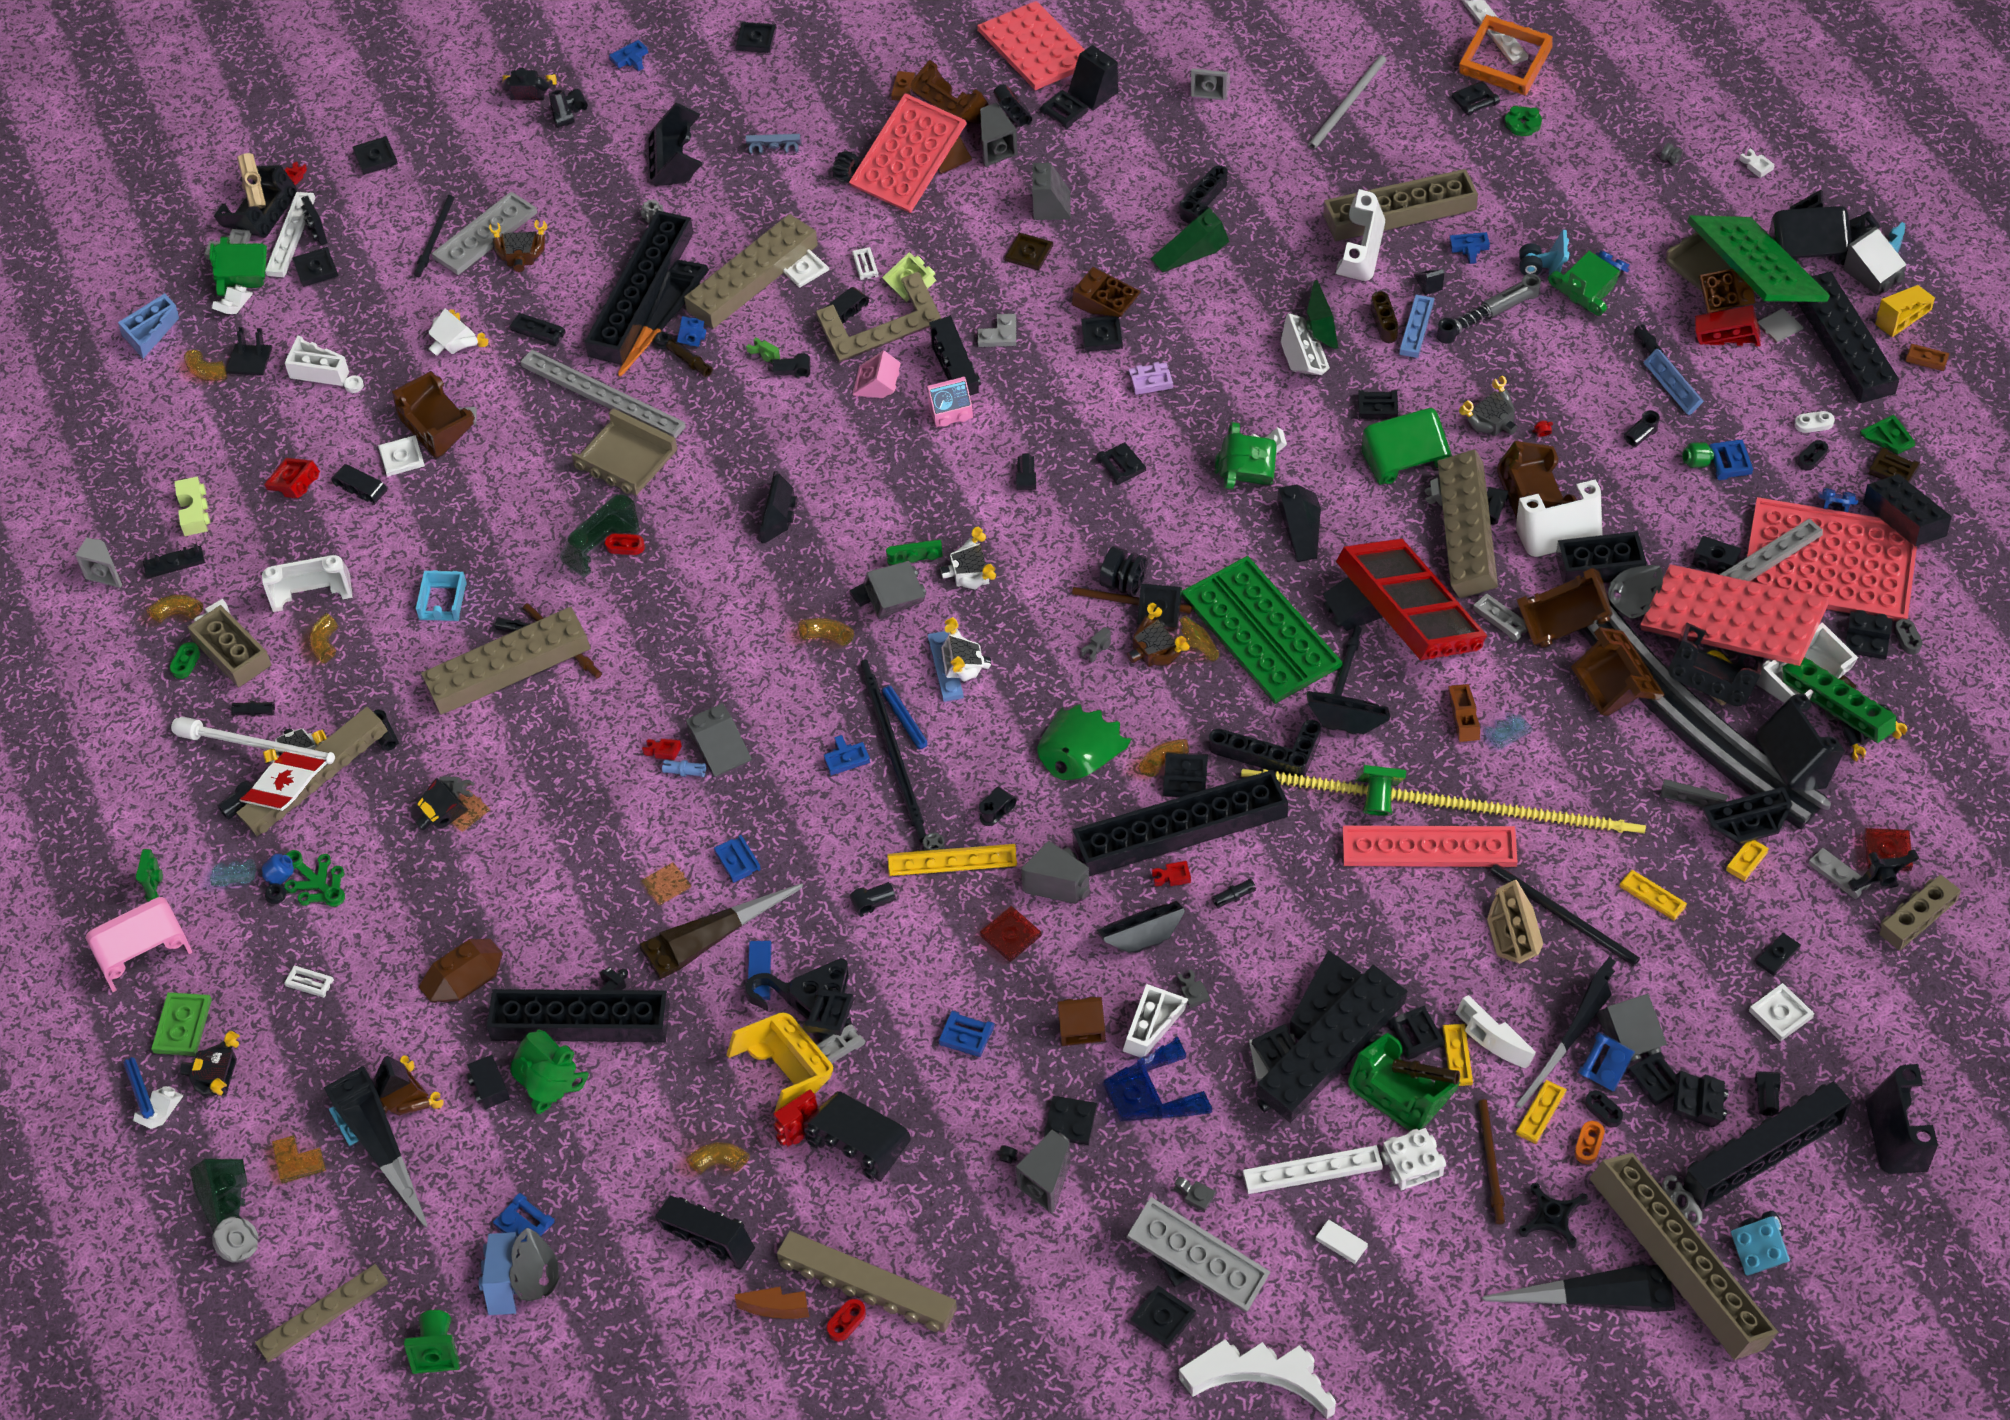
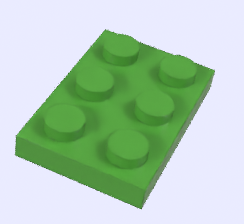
(181, 1024)

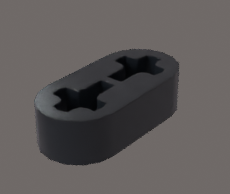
(1809, 452)
(1605, 1108)

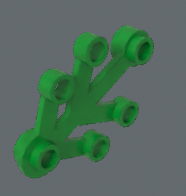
(317, 882)

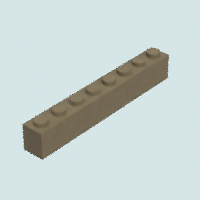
(345, 744)
(866, 1281)

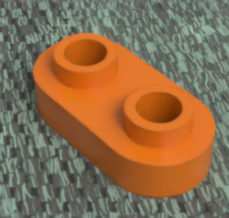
(1589, 1144)

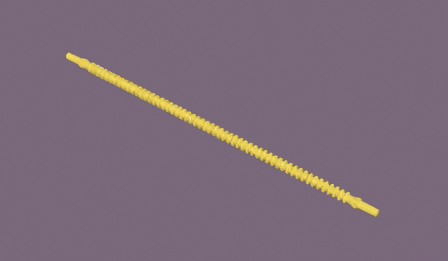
(1619, 825)

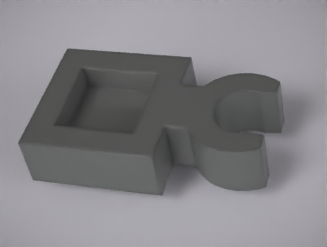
(458, 786)
(1192, 990)

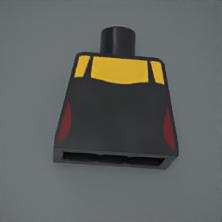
(439, 806)

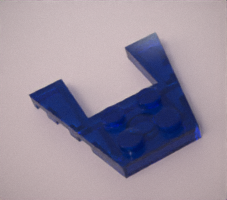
(1136, 1097)

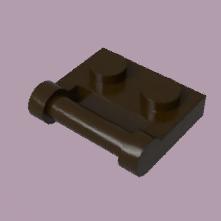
(1889, 464)

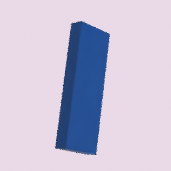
(760, 962)

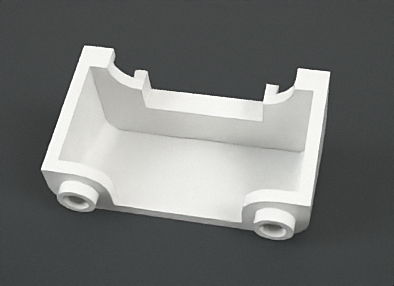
(305, 575)

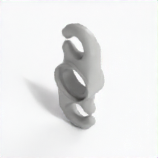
(1691, 1205)

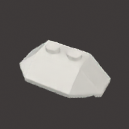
(1301, 348)

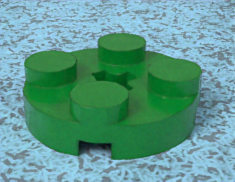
(1516, 114)

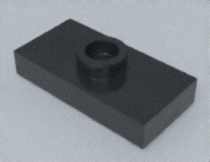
(1778, 954)

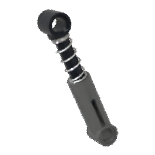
(1526, 289)

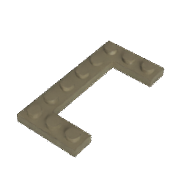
(848, 347)

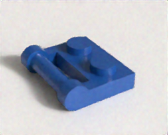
(1736, 457)
(963, 1038)
(1613, 1065)
(512, 1221)

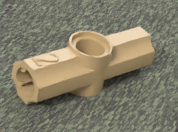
(249, 171)

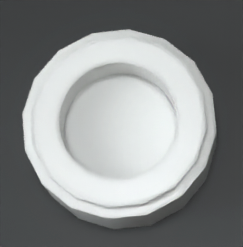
(353, 384)

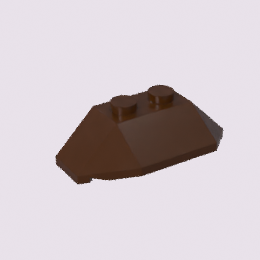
(461, 971)

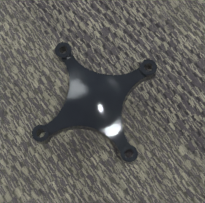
(1883, 870)
(1553, 1215)

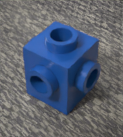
(691, 331)

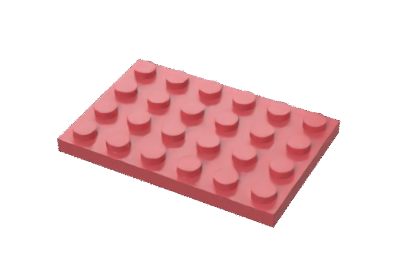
(1033, 44)
(907, 153)

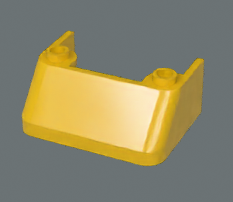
(791, 1050)

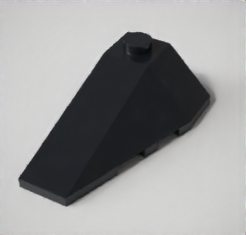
(1302, 519)

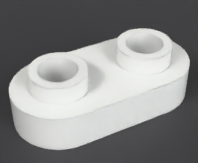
(1814, 422)

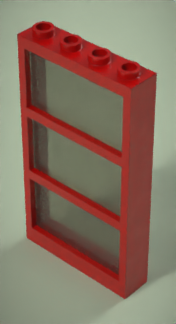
(1411, 599)

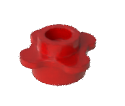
(1543, 428)

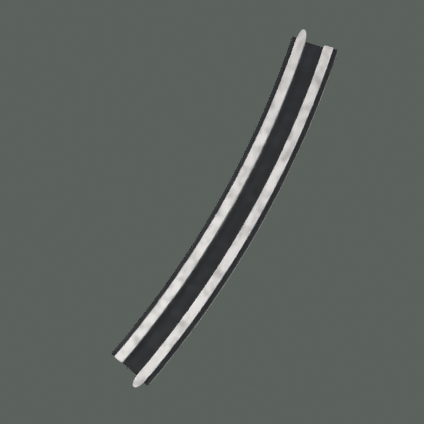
(1710, 734)

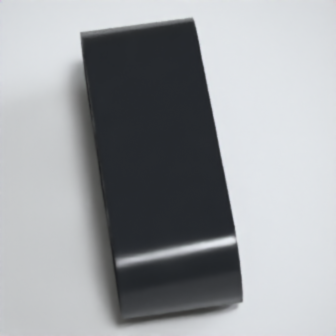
(1012, 105)
(849, 303)
(359, 483)

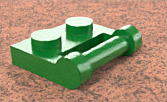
(149, 874)

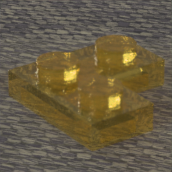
(294, 1165)

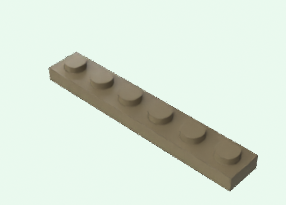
(321, 1313)

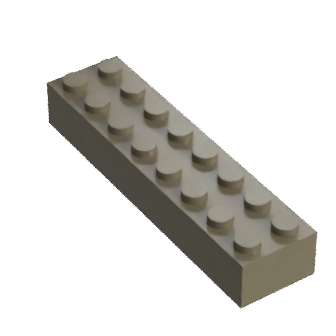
(1407, 203)
(750, 271)
(1467, 524)
(506, 660)

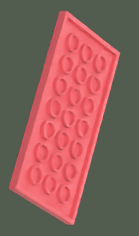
(1736, 614)

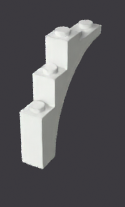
(1225, 1365)

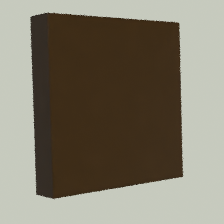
(1029, 251)

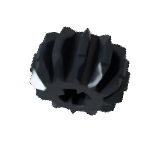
(845, 166)

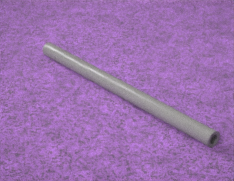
(1347, 102)

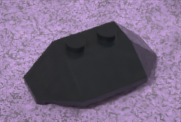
(778, 509)
(1347, 713)
(1750, 816)
(1143, 928)

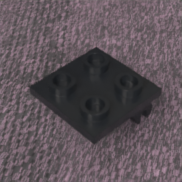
(249, 358)

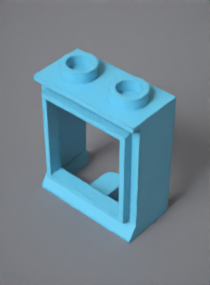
(440, 579)

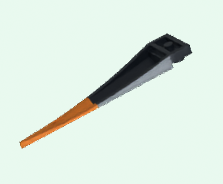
(678, 282)

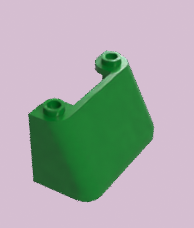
(1404, 444)
(1397, 1095)

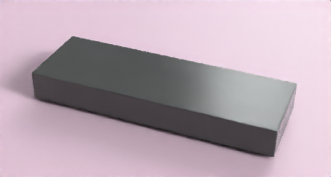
(1691, 794)

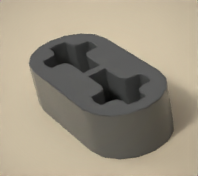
(1912, 635)

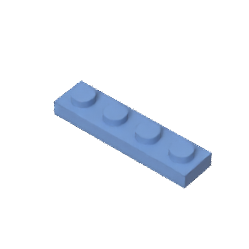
(1417, 326)
(1673, 381)
(950, 687)

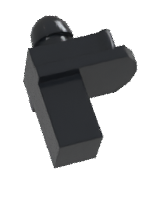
(614, 980)

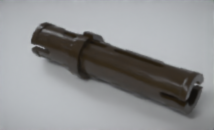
(694, 361)
(1416, 1069)

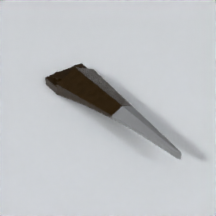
(686, 942)

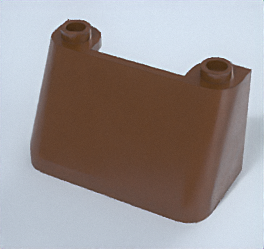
(936, 91)
(431, 414)
(1528, 471)
(1566, 608)

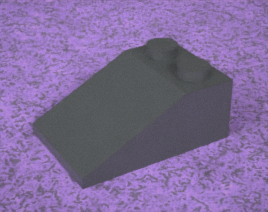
(718, 739)

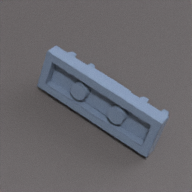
(773, 141)

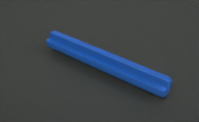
(904, 717)
(139, 1088)

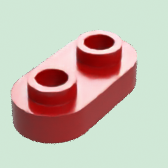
(625, 544)
(844, 1320)

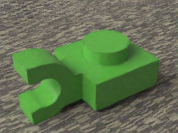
(767, 350)

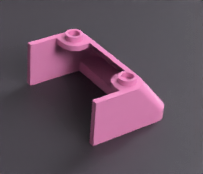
(133, 935)

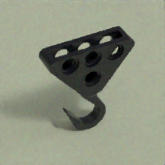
(802, 989)

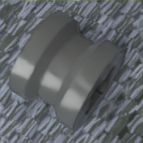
(1671, 153)
(932, 840)

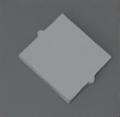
(1780, 325)

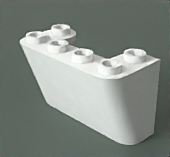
(1368, 213)
(1543, 527)
(1824, 650)

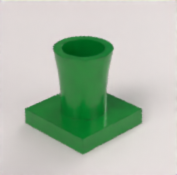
(1379, 787)
(434, 1348)

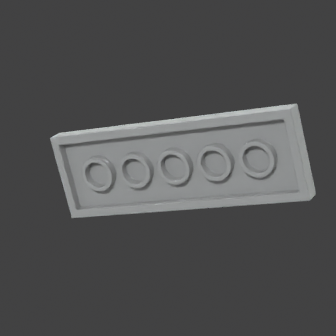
(476, 237)
(1198, 1254)

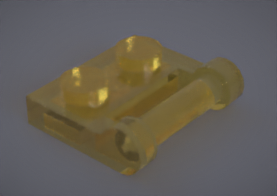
(1199, 638)

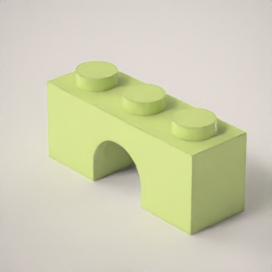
(190, 493)

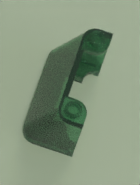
(615, 516)

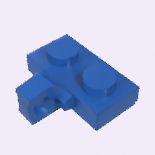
(630, 55)
(1469, 244)
(846, 756)

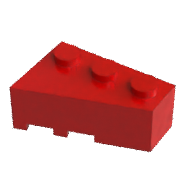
(1728, 326)

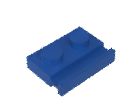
(737, 858)

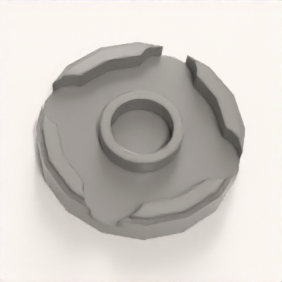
(235, 1239)

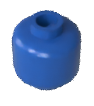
(277, 869)

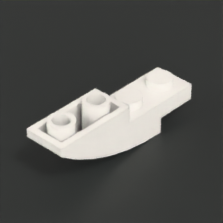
(1496, 1038)

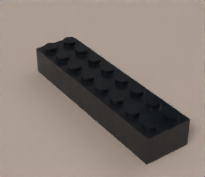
(1850, 343)
(579, 1015)
(1331, 1043)
(1767, 1144)

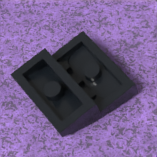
(1184, 773)

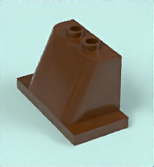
(1614, 673)

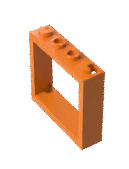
(1498, 77)

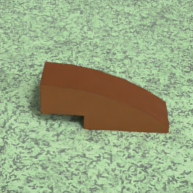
(1464, 712)
(773, 1303)

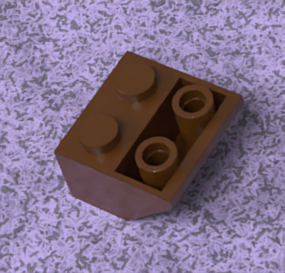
(1081, 1021)

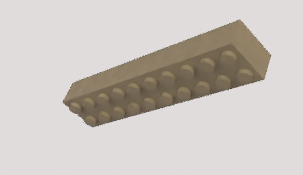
(1683, 1256)

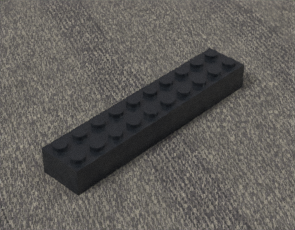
(638, 288)
(1180, 822)

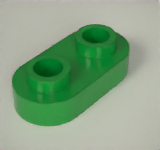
(185, 662)

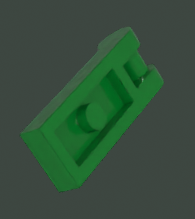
(914, 552)

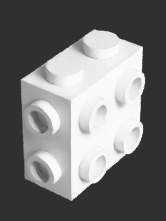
(1413, 1158)

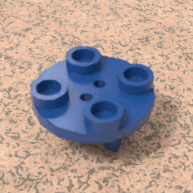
(1618, 264)
(1830, 496)

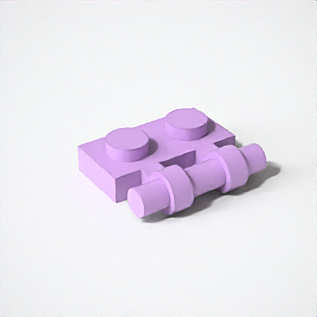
(1150, 378)

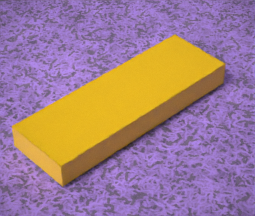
(1653, 895)
(1457, 1052)
(1541, 1111)

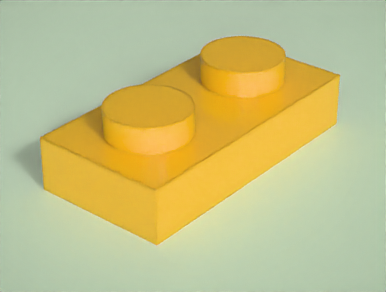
(1747, 859)

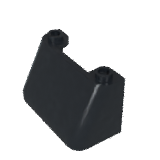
(1813, 232)
(1796, 749)

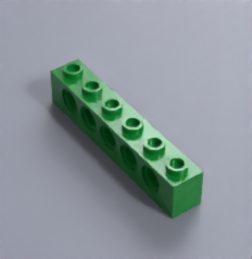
(1840, 699)

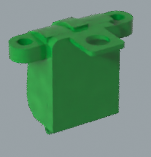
(238, 264)
(1587, 282)
(1245, 458)
(545, 1070)

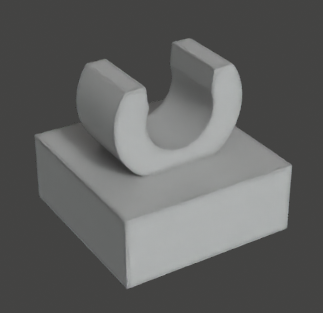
(1435, 492)

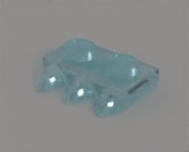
(1508, 731)
(233, 873)

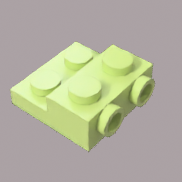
(905, 267)

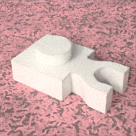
(1757, 164)

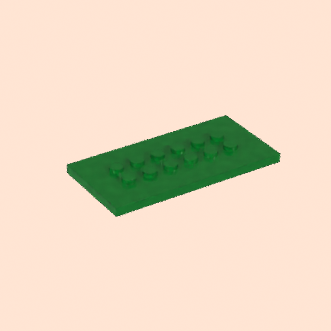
(1758, 259)
(1261, 629)

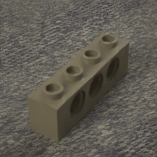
(1945, 896)

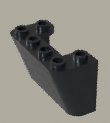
(277, 193)
(1711, 674)
(857, 1133)
(1894, 1139)

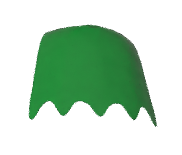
(1087, 737)

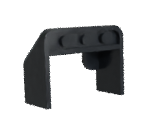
(665, 148)

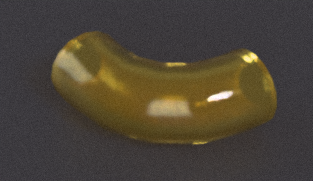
(202, 369)
(174, 605)
(827, 629)
(320, 636)
(1155, 758)
(718, 1153)

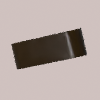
(1384, 317)

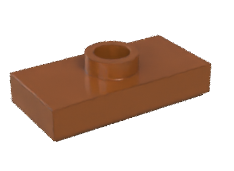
(902, 85)
(1927, 357)

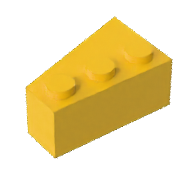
(1903, 309)

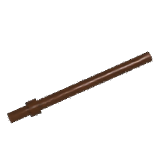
(1117, 598)
(584, 661)
(1496, 1199)

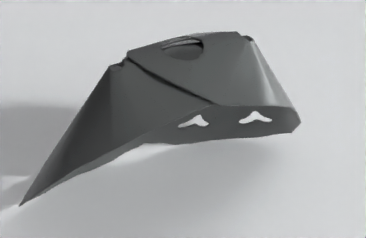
(1635, 590)
(530, 1266)

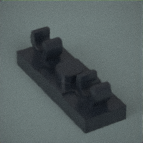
(173, 561)

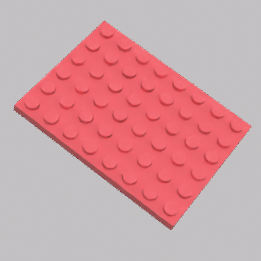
(1853, 564)

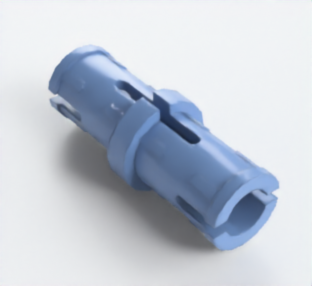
(684, 768)

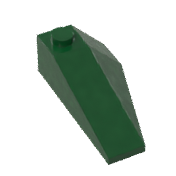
(1197, 240)
(1320, 317)

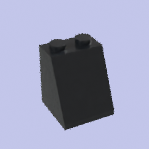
(1094, 78)
(1349, 605)

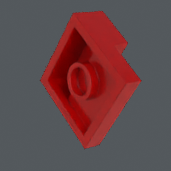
(293, 477)
(791, 1117)

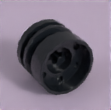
(1123, 570)

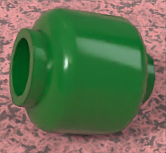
(1697, 455)

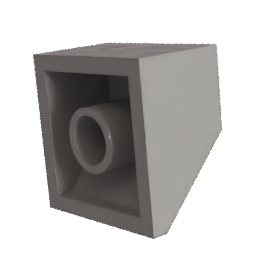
(1210, 84)
(97, 563)

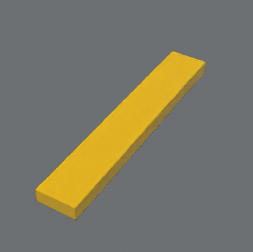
(952, 859)

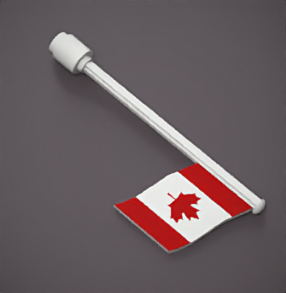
(282, 779)

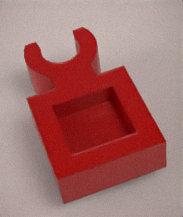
(296, 172)
(665, 749)
(1175, 874)

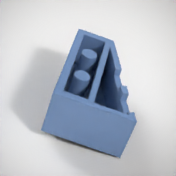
(149, 324)
(496, 1274)

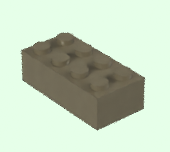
(229, 646)

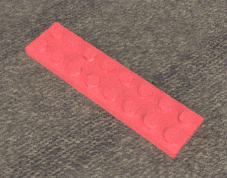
(1430, 846)

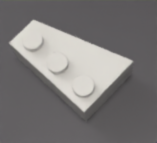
(315, 364)
(1153, 1018)

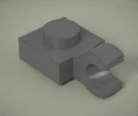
(1099, 642)
(1196, 1195)

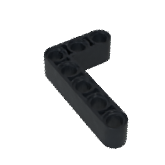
(1246, 748)

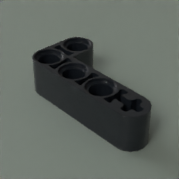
(1203, 194)

